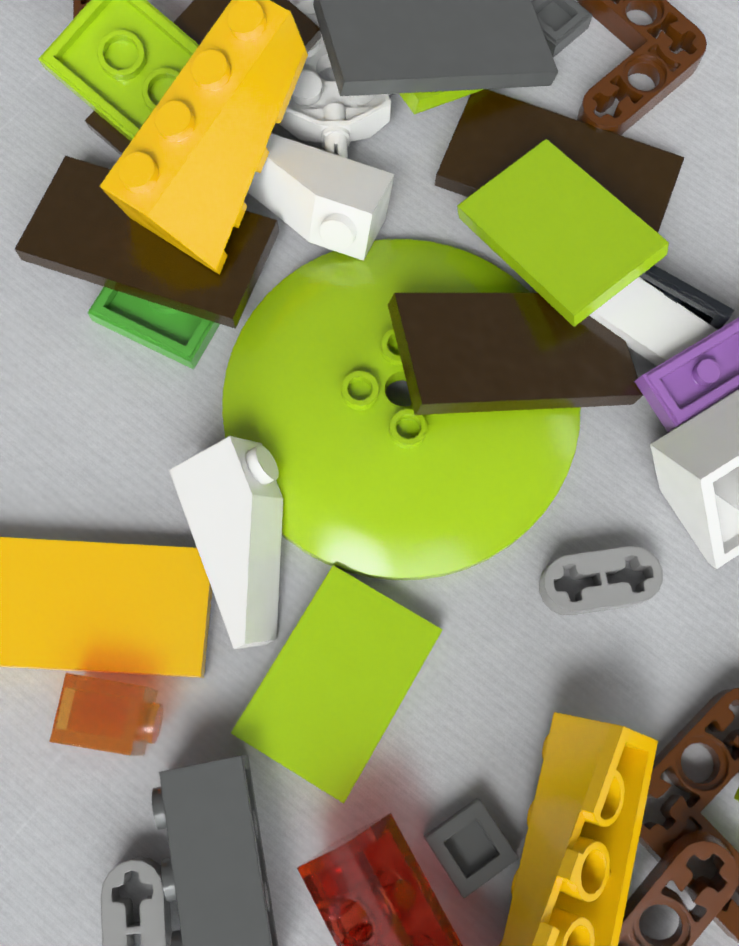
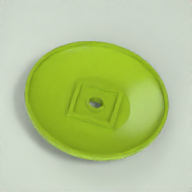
(366, 476)

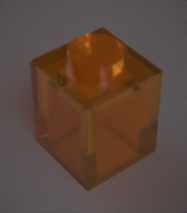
(107, 715)

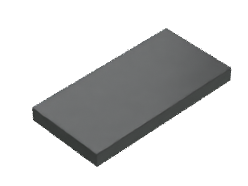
(433, 45)

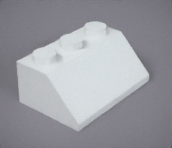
(701, 478)

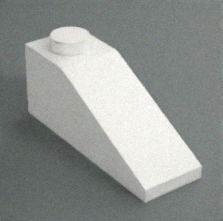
(323, 195)
(237, 528)

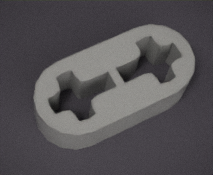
(598, 566)
(117, 912)

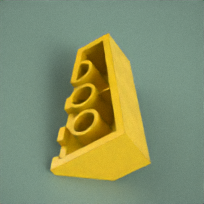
(211, 132)
(581, 835)

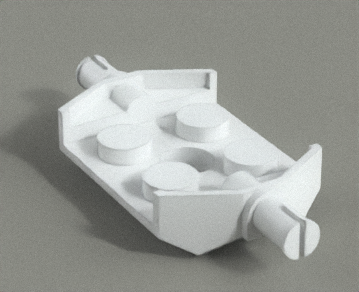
(319, 111)

